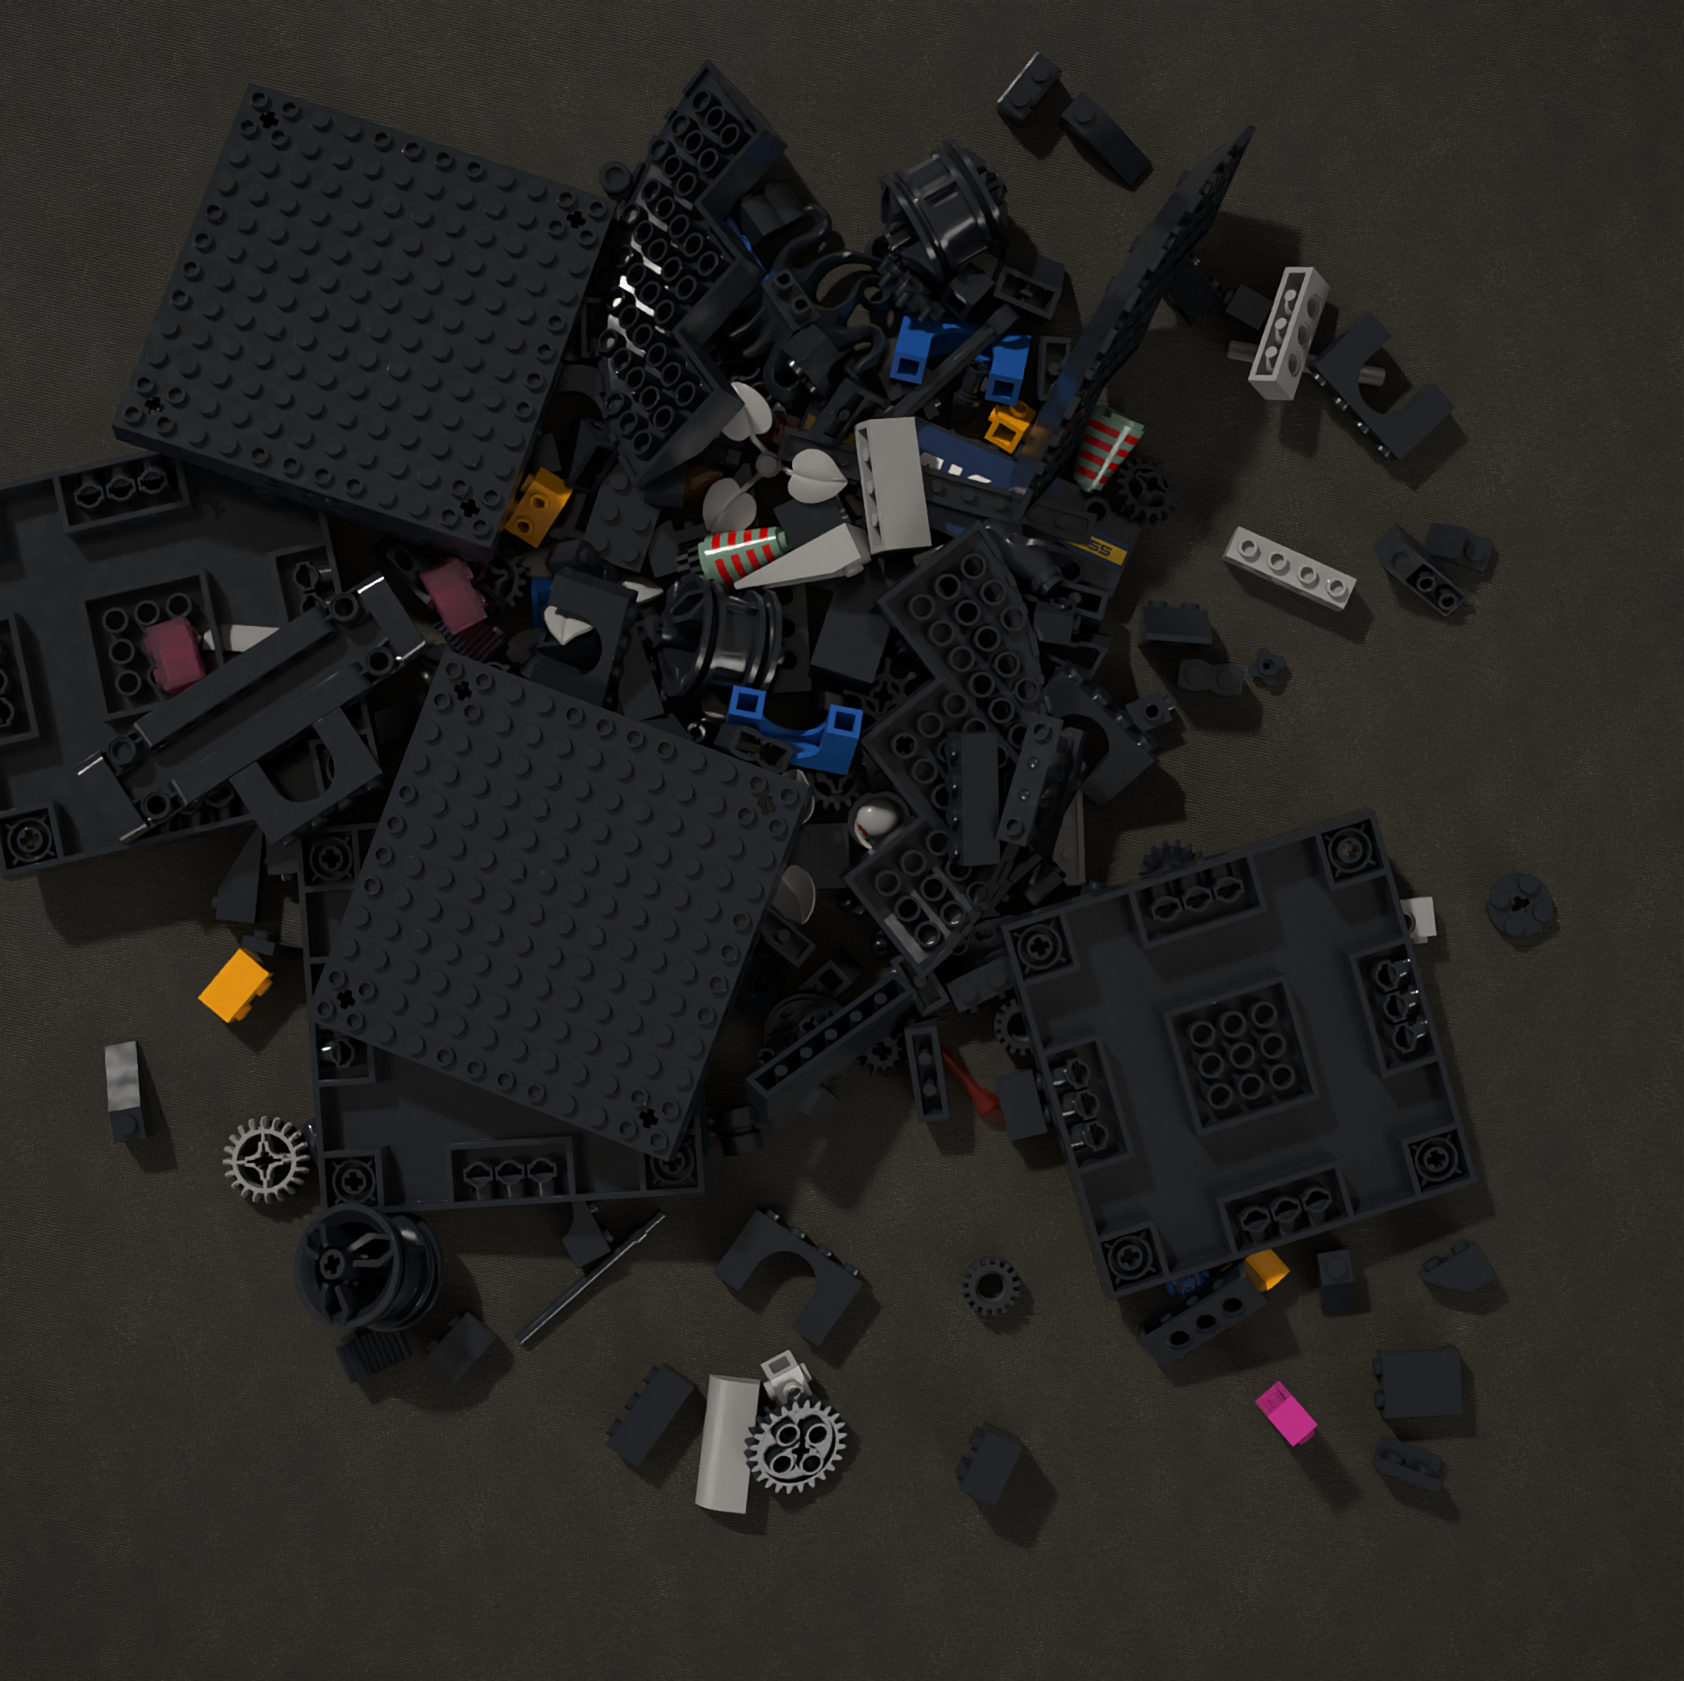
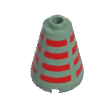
(1104, 447)
(738, 553)

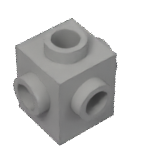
(786, 1377)

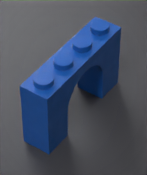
(925, 340)
(822, 748)

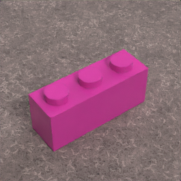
(1287, 1414)

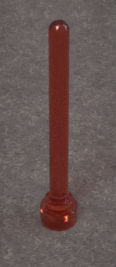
(982, 1098)

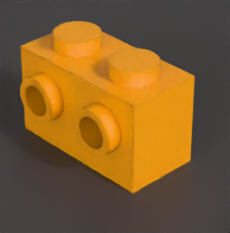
(538, 507)
(237, 985)

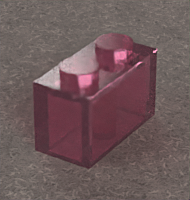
(454, 595)
(175, 655)

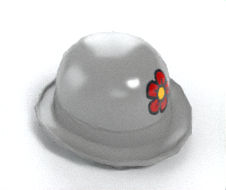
(876, 817)

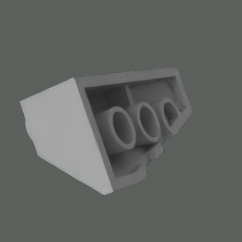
(828, 556)

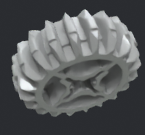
(238, 1161)

